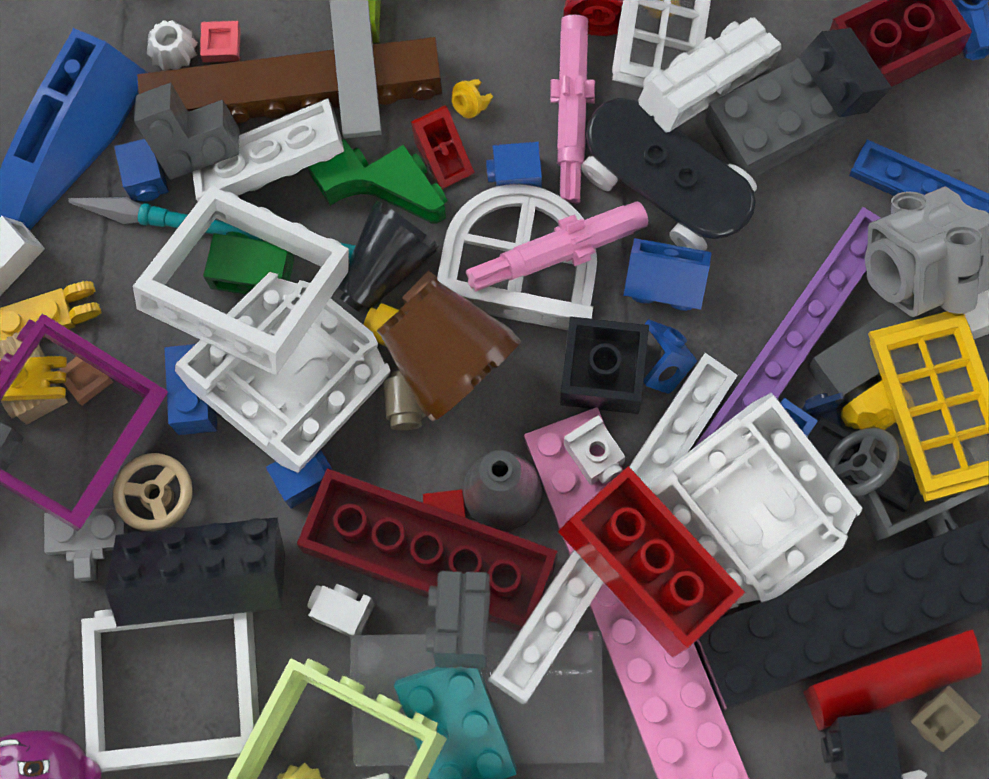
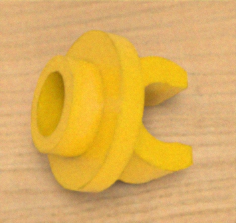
(468, 100)

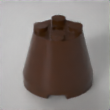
(445, 346)

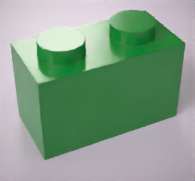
(241, 263)

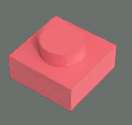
(220, 41)

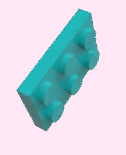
(465, 717)

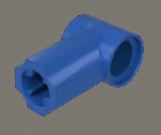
(978, 21)

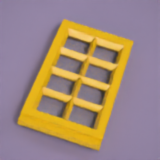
(937, 400)

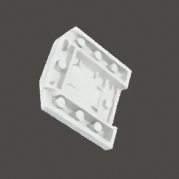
(314, 391)
(760, 500)

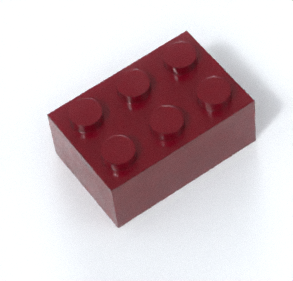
(907, 34)

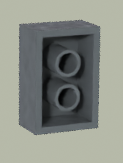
(772, 119)

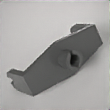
(936, 516)

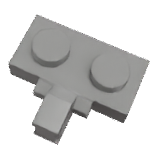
(86, 544)

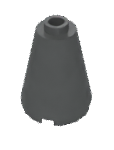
(502, 490)

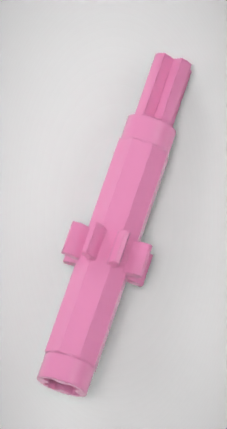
(572, 94)
(570, 241)

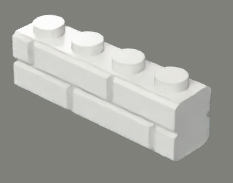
(708, 73)

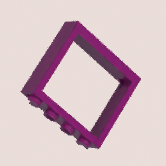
(152, 393)

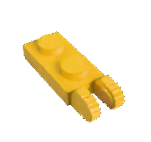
(52, 304)

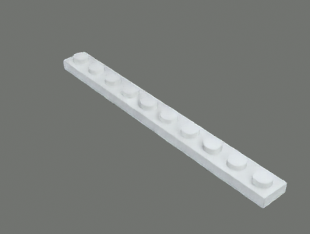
(576, 582)

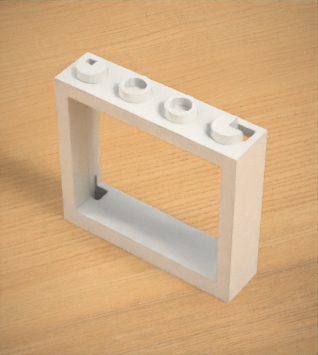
(217, 327)
(169, 753)

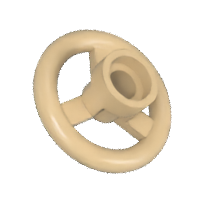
(158, 505)

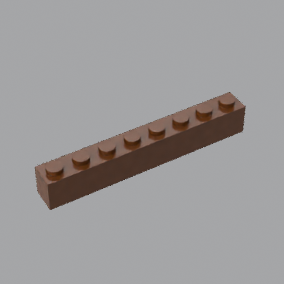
(297, 81)

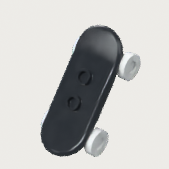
(668, 172)

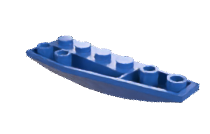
(66, 125)

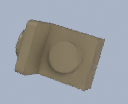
(945, 719)

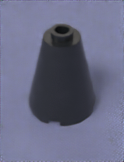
(383, 258)

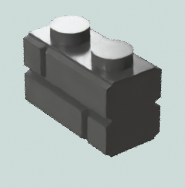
(460, 619)

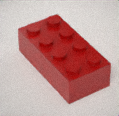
(651, 562)

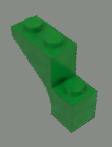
(393, 178)

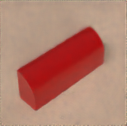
(895, 679)

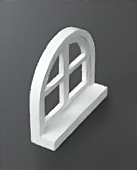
(511, 302)

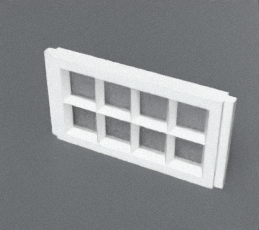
(655, 34)

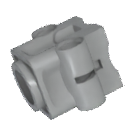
(929, 253)

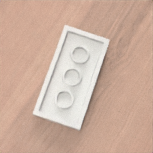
(275, 151)

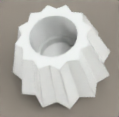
(171, 45)

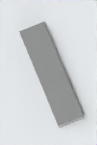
(355, 68)

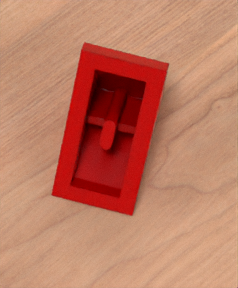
(441, 147)

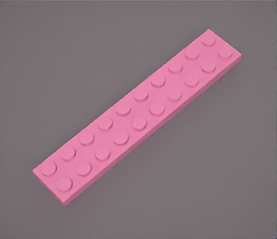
(664, 693)

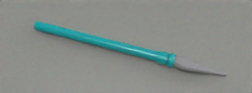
(128, 211)

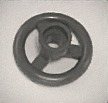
(865, 465)

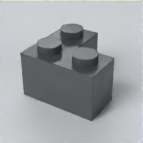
(183, 138)

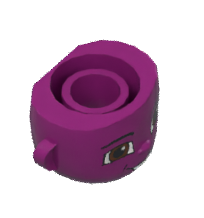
(44, 756)

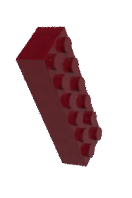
(413, 542)

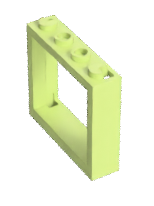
(286, 696)

